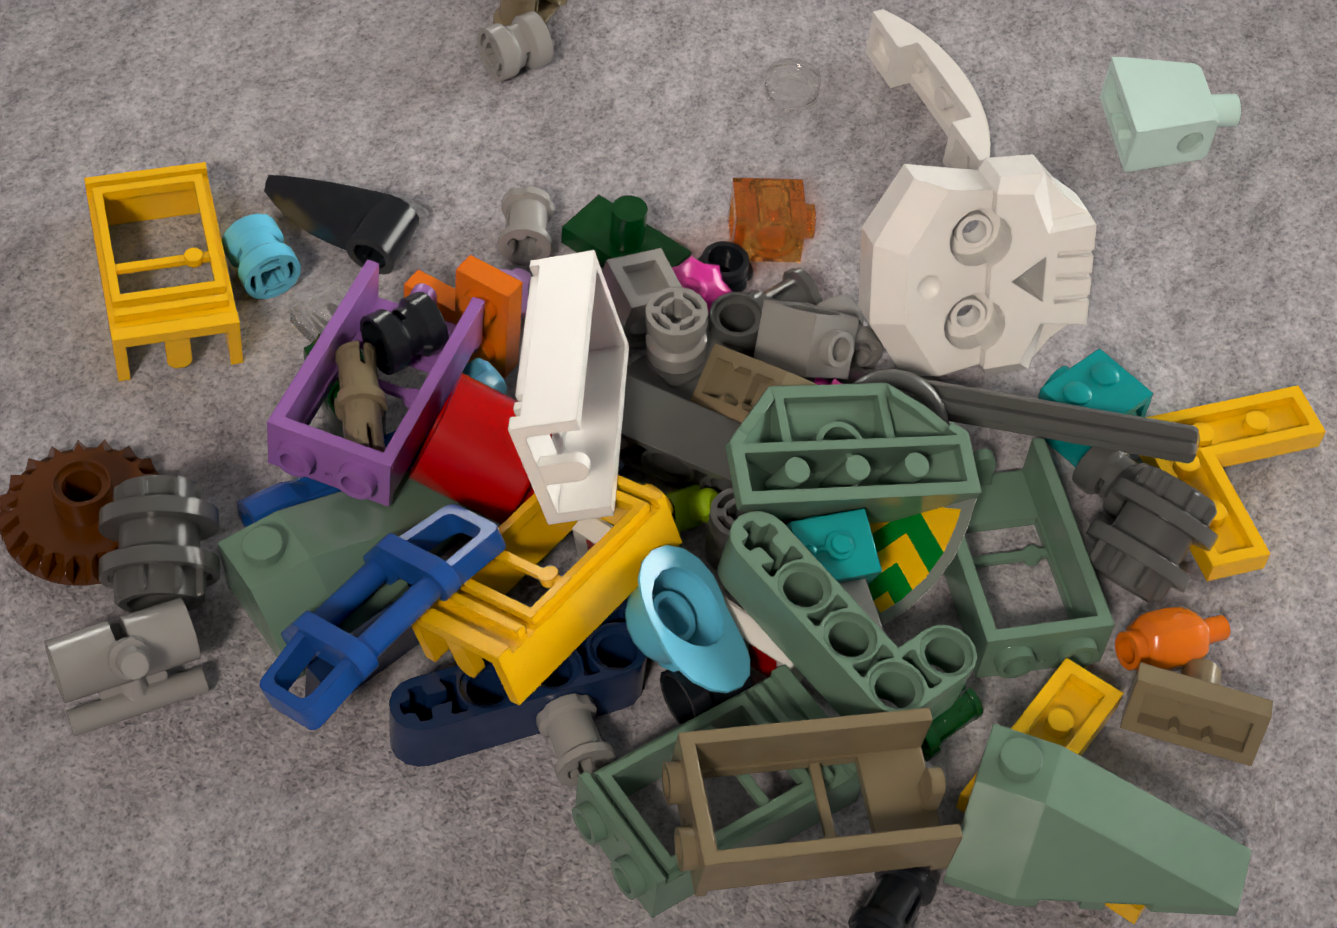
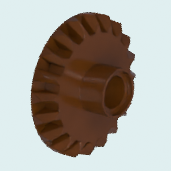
(54, 510)

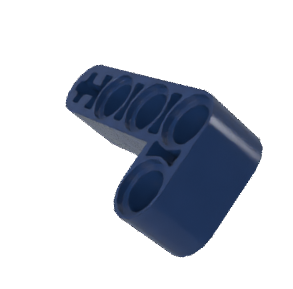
(428, 732)

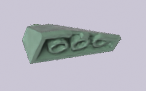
(312, 548)
(1074, 832)

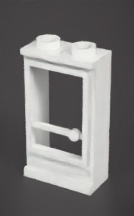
(571, 388)

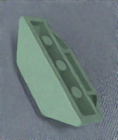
(848, 451)

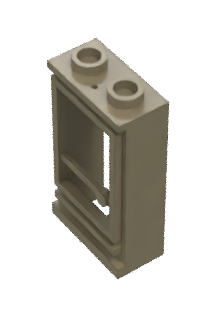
(893, 779)

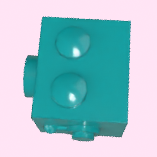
(1095, 384)
(840, 544)

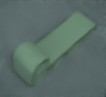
(770, 566)

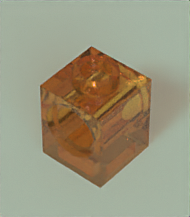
(770, 218)

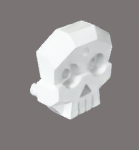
(1017, 269)

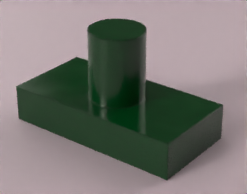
(618, 231)

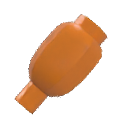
(1169, 638)

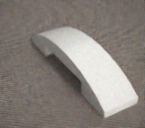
(910, 56)

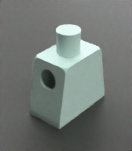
(1163, 111)

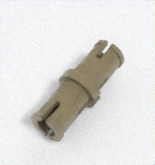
(360, 400)

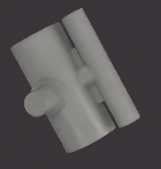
(127, 665)

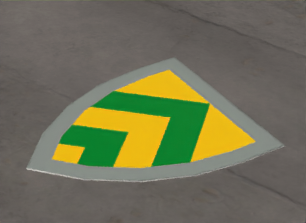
(915, 555)

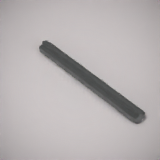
(1062, 421)

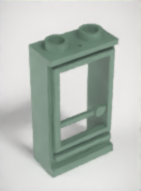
(1019, 500)
(638, 857)

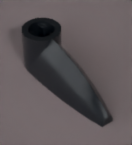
(348, 217)

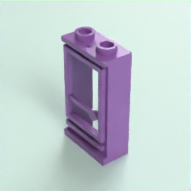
(341, 462)

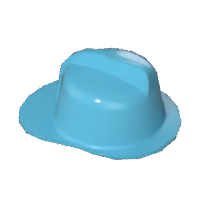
(684, 622)

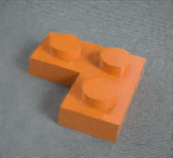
(501, 309)

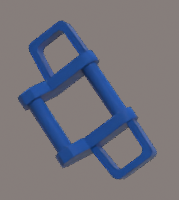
(387, 561)

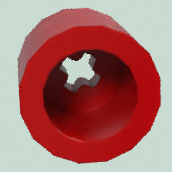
(472, 453)

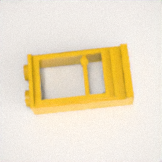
(171, 312)
(535, 640)

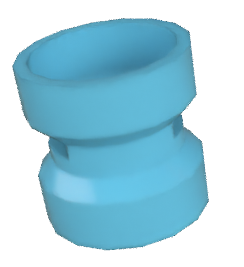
(262, 258)

